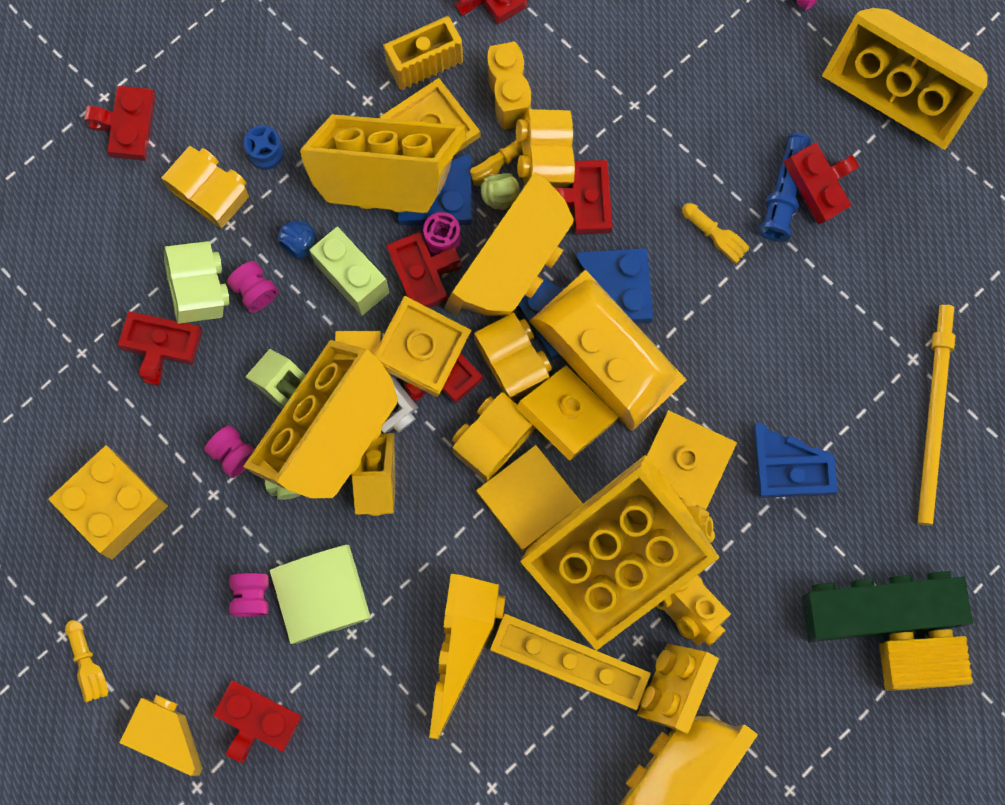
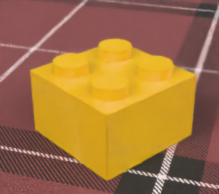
(108, 503)

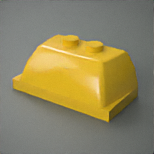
(907, 74)
(381, 161)
(515, 253)
(608, 350)
(326, 423)
(690, 765)

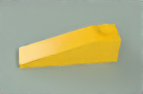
(468, 625)

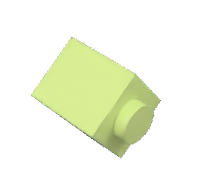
(276, 377)

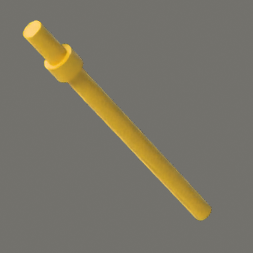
(942, 343)

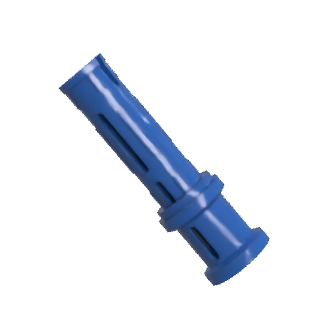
(783, 200)

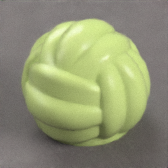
(499, 190)

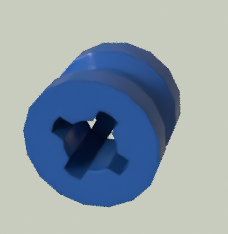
(262, 138)

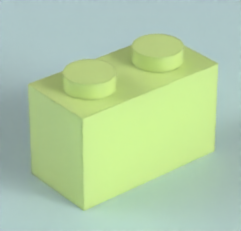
(349, 271)

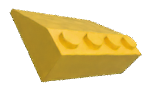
(620, 553)

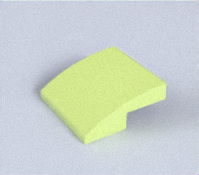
(320, 594)

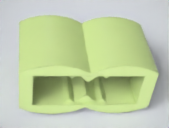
(194, 282)

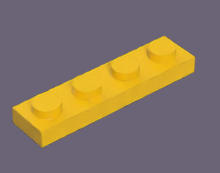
(570, 662)

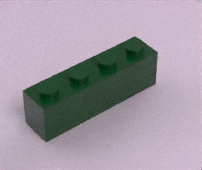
(886, 608)

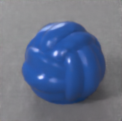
(297, 238)

